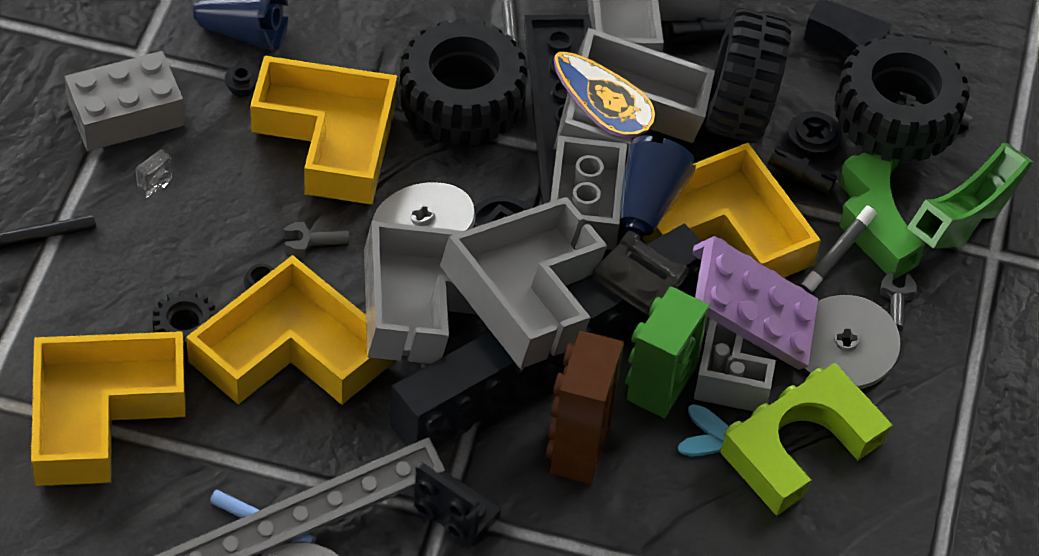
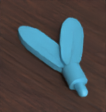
(711, 425)

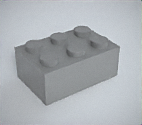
(125, 100)
(592, 179)

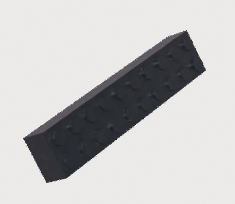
(483, 376)

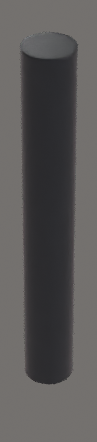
(47, 230)

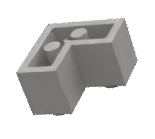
(731, 376)

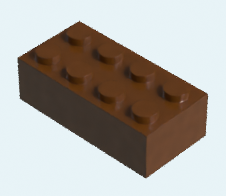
(583, 406)

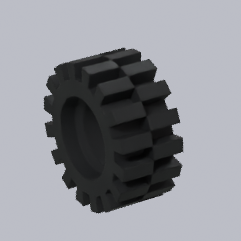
(181, 307)

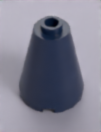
(248, 21)
(653, 182)

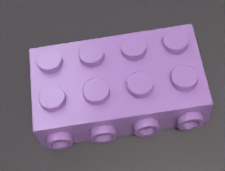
(756, 302)

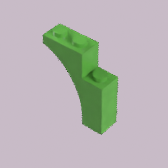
(954, 217)
(886, 237)

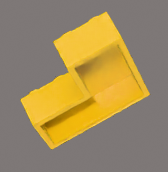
(336, 109)
(747, 208)
(281, 322)
(88, 383)

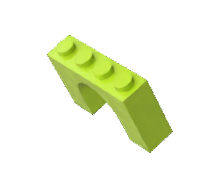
(823, 398)

